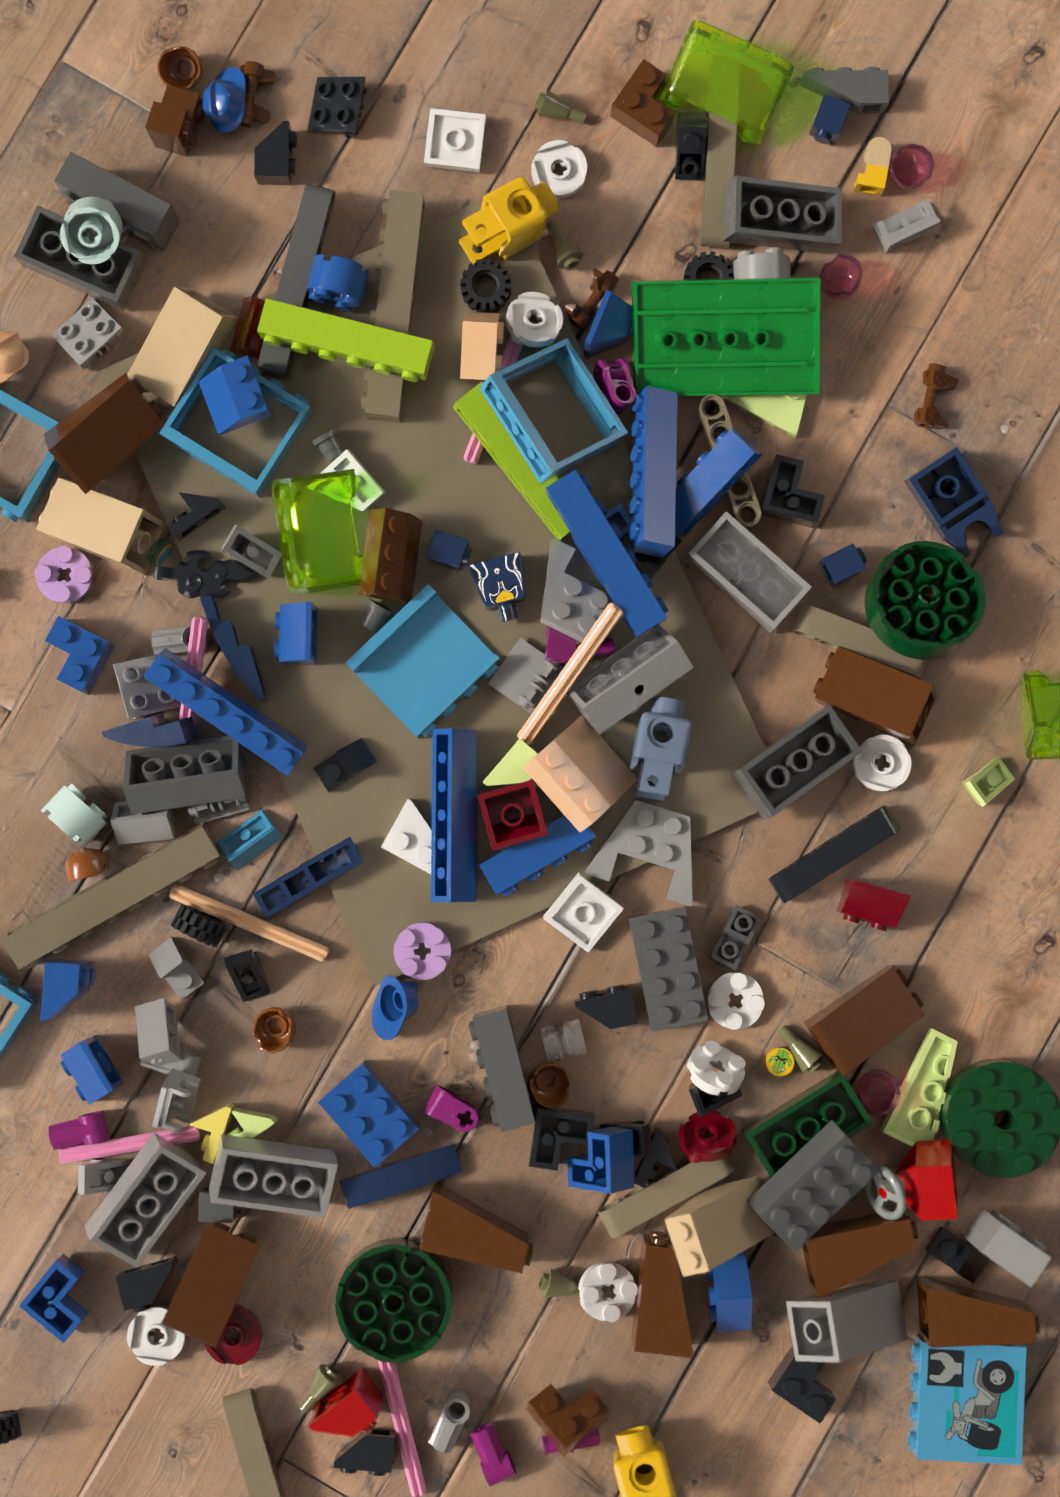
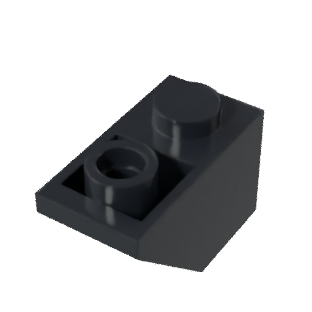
(690, 145)
(274, 157)
(611, 1008)
(368, 1453)

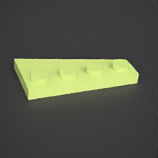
(776, 410)
(922, 1091)

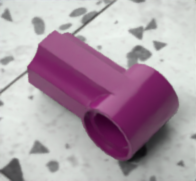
(86, 1129)
(495, 1461)

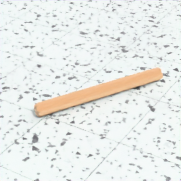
(570, 673)
(249, 922)

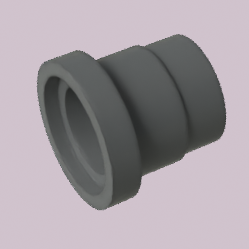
(329, 444)
(375, 615)

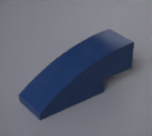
(153, 732)

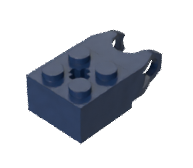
(956, 510)

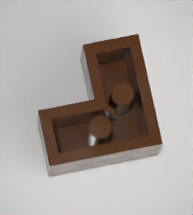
(638, 107)
(175, 120)
(566, 1424)

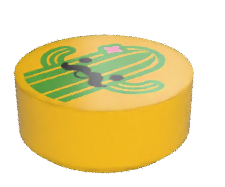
(779, 1061)

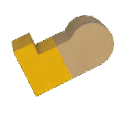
(877, 162)

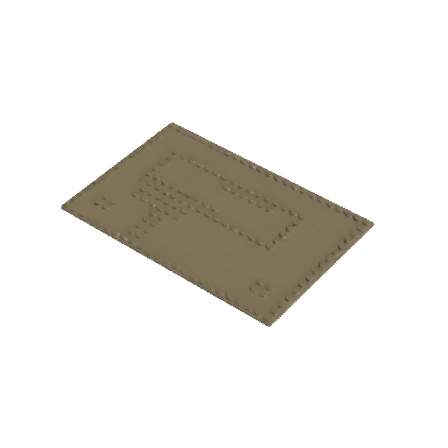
(427, 476)

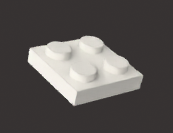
(454, 140)
(583, 912)

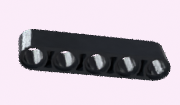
(834, 854)

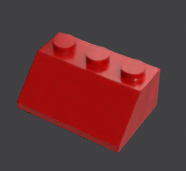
(349, 1407)

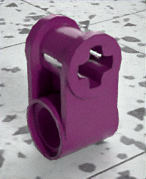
(614, 381)
(446, 1108)

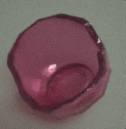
(910, 166)
(841, 277)
(878, 1092)

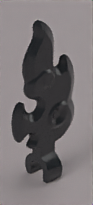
(196, 582)

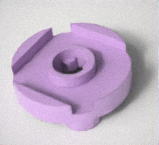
(48, 574)
(412, 964)

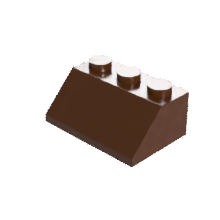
(390, 555)

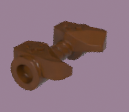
(255, 76)
(600, 283)
(935, 379)

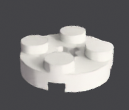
(569, 157)
(531, 334)
(896, 755)
(734, 1017)
(730, 1067)
(623, 1291)
(144, 1345)

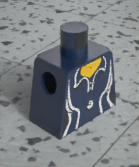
(500, 584)

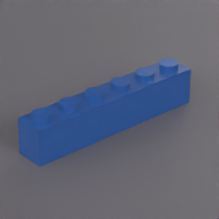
(653, 472)
(606, 554)
(225, 711)
(454, 815)

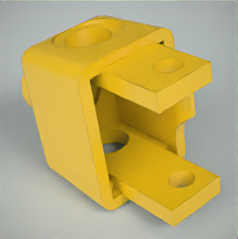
(509, 219)
(639, 1448)

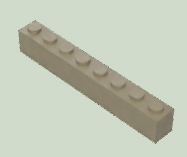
(394, 295)
(111, 896)

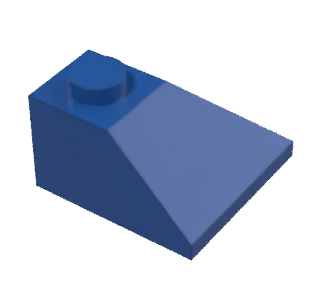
(610, 325)

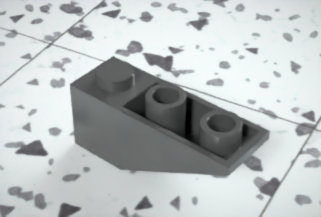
(864, 89)

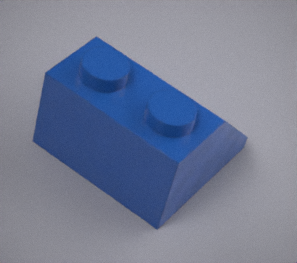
(234, 395)
(297, 634)
(64, 985)
(91, 1069)

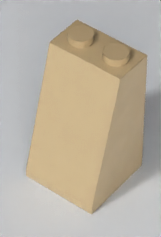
(180, 344)
(100, 525)
(716, 1226)

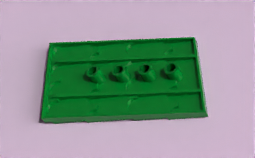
(751, 335)

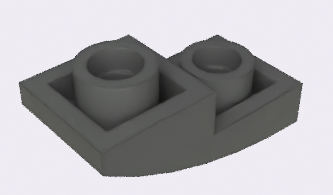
(734, 938)

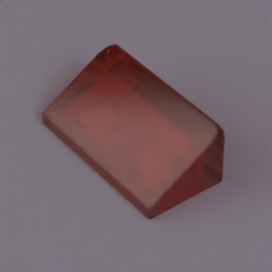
(246, 338)

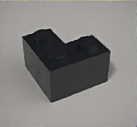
(784, 499)
(554, 1127)
(797, 1385)

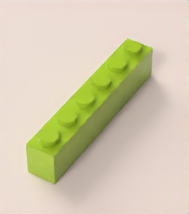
(346, 340)
(490, 432)

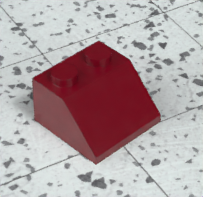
(512, 815)
(872, 904)

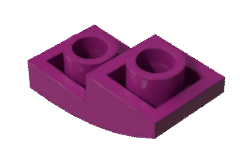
(559, 646)

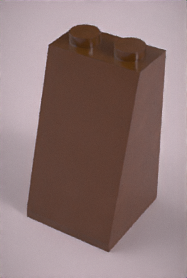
(104, 431)
(876, 695)
(865, 1019)
(473, 1234)
(854, 1248)
(211, 1283)
(660, 1309)
(971, 1317)

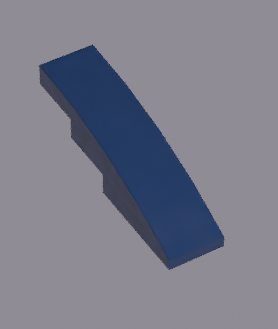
(240, 657)
(308, 877)
(400, 1176)

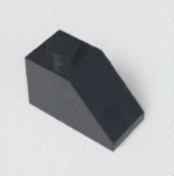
(144, 1283)

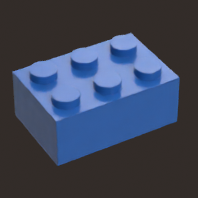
(369, 1114)

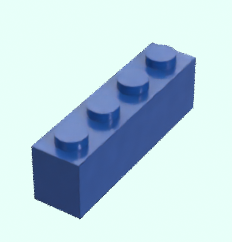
(712, 478)
(529, 857)

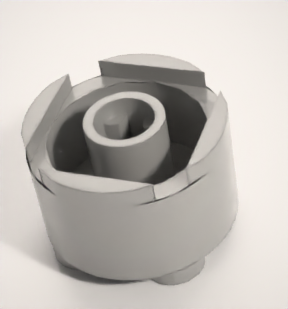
(762, 265)

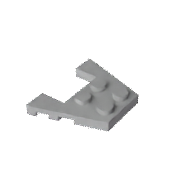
(568, 602)
(654, 837)

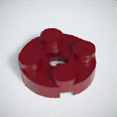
(712, 1149)
(250, 1338)

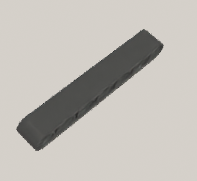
(304, 245)

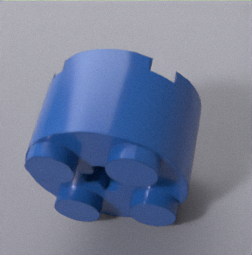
(337, 282)

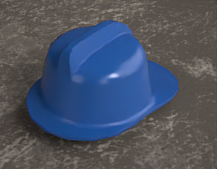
(225, 100)
(393, 1005)

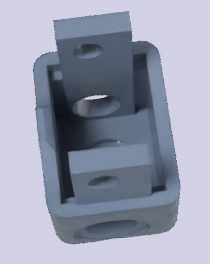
(657, 758)

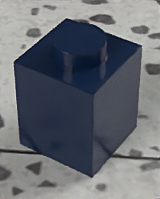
(829, 120)
(449, 550)
(843, 564)

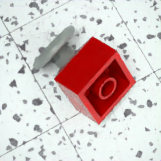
(922, 1180)

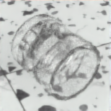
(563, 1040)

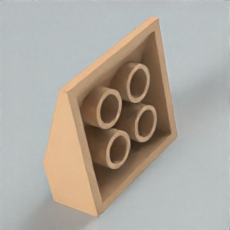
(580, 774)

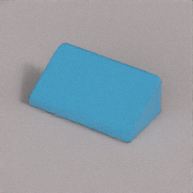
(249, 839)

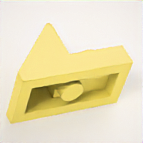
(216, 1123)

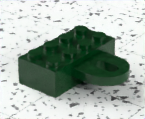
(797, 1121)

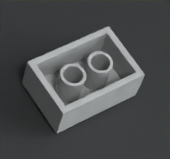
(1008, 1245)

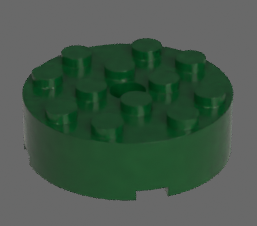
(929, 626)
(1029, 1125)
(386, 1330)

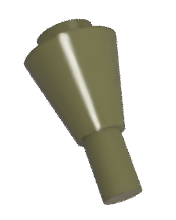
(553, 106)
(566, 253)
(805, 1054)
(556, 1285)
(326, 1380)

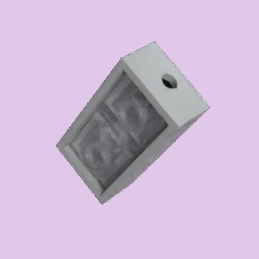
(748, 572)
(629, 678)

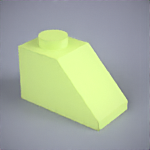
(510, 768)

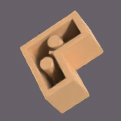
(479, 345)

